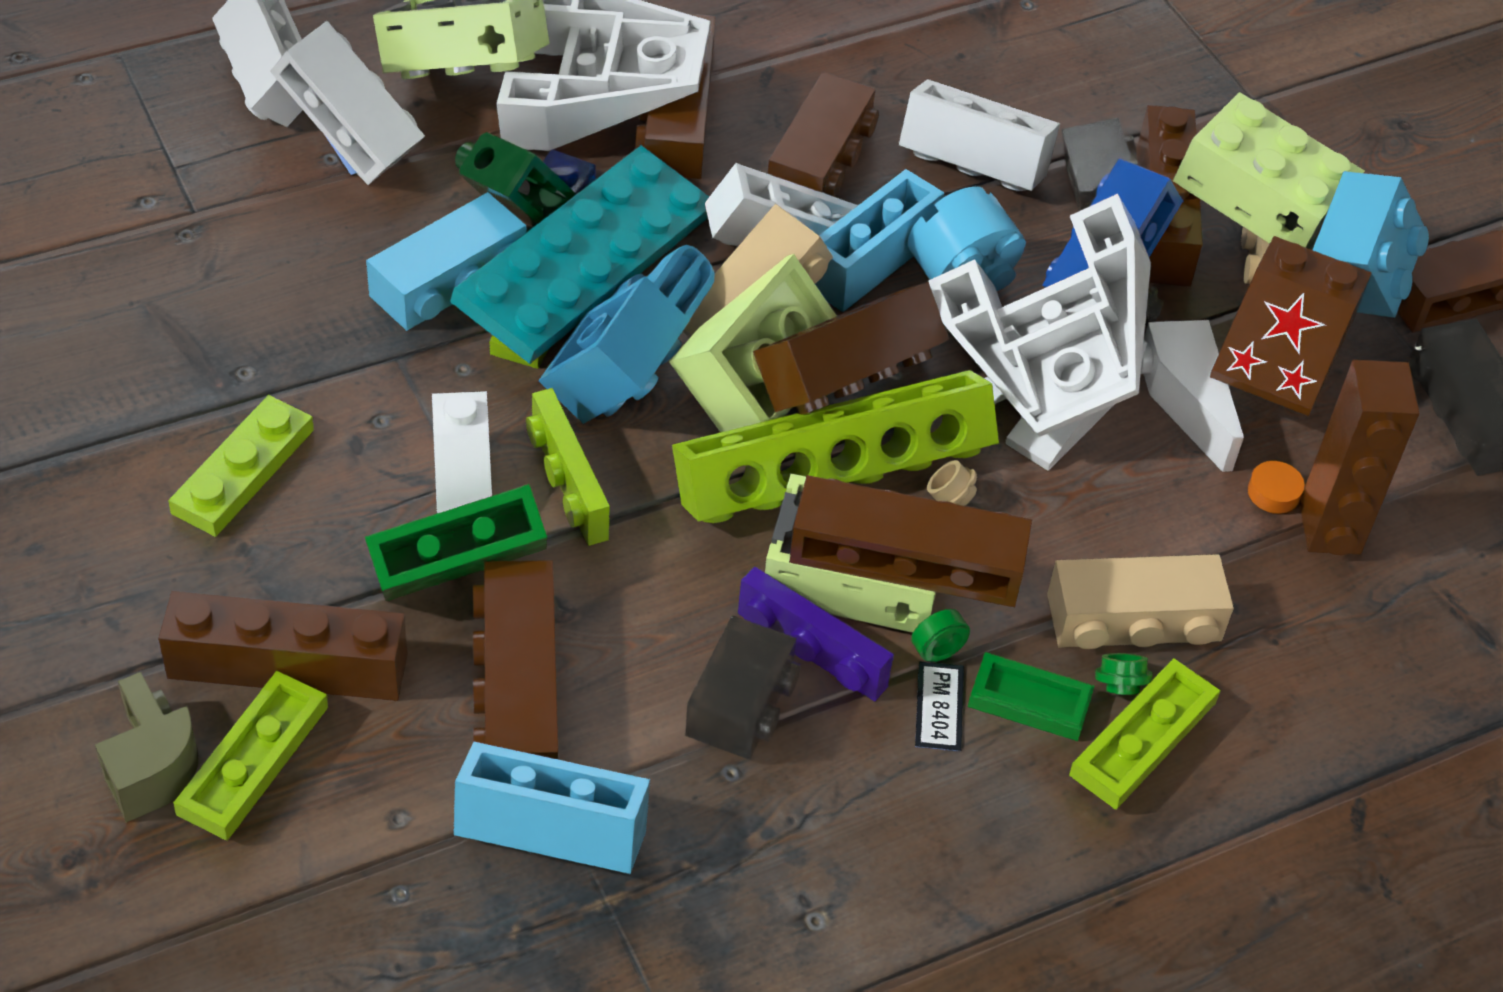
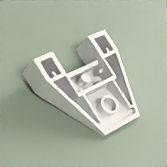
(613, 67)
(1069, 343)

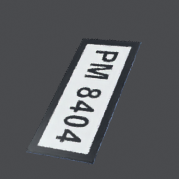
(939, 706)

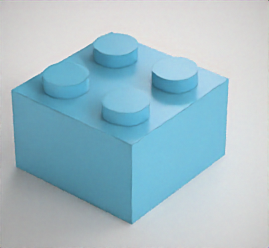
(1378, 230)

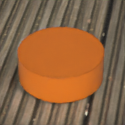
(1276, 487)

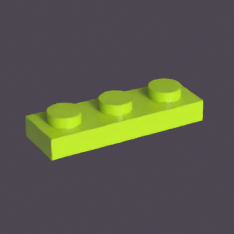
(241, 465)
(568, 467)
(1144, 733)
(251, 755)

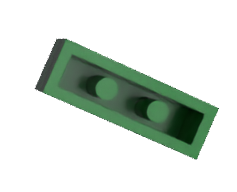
(456, 542)

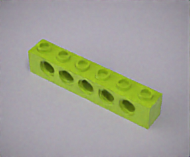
(708, 461)

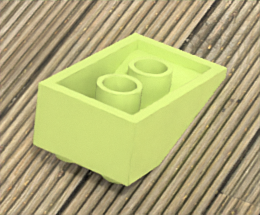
(720, 358)

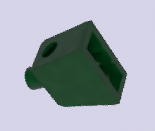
(501, 169)

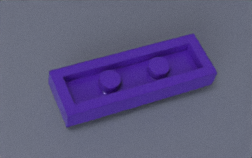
(820, 636)

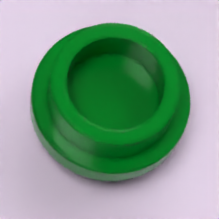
(1123, 673)

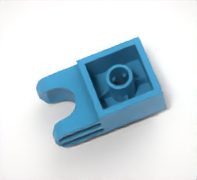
(629, 336)

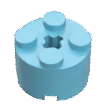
(968, 229)

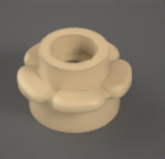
(953, 483)

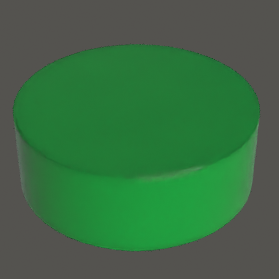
(940, 635)

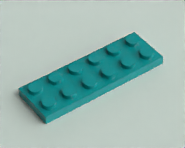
(581, 254)

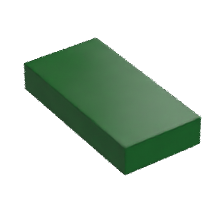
(1031, 696)

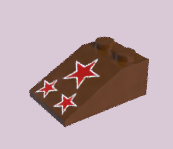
(1291, 325)

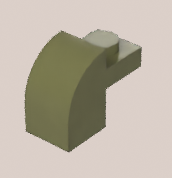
(152, 760)

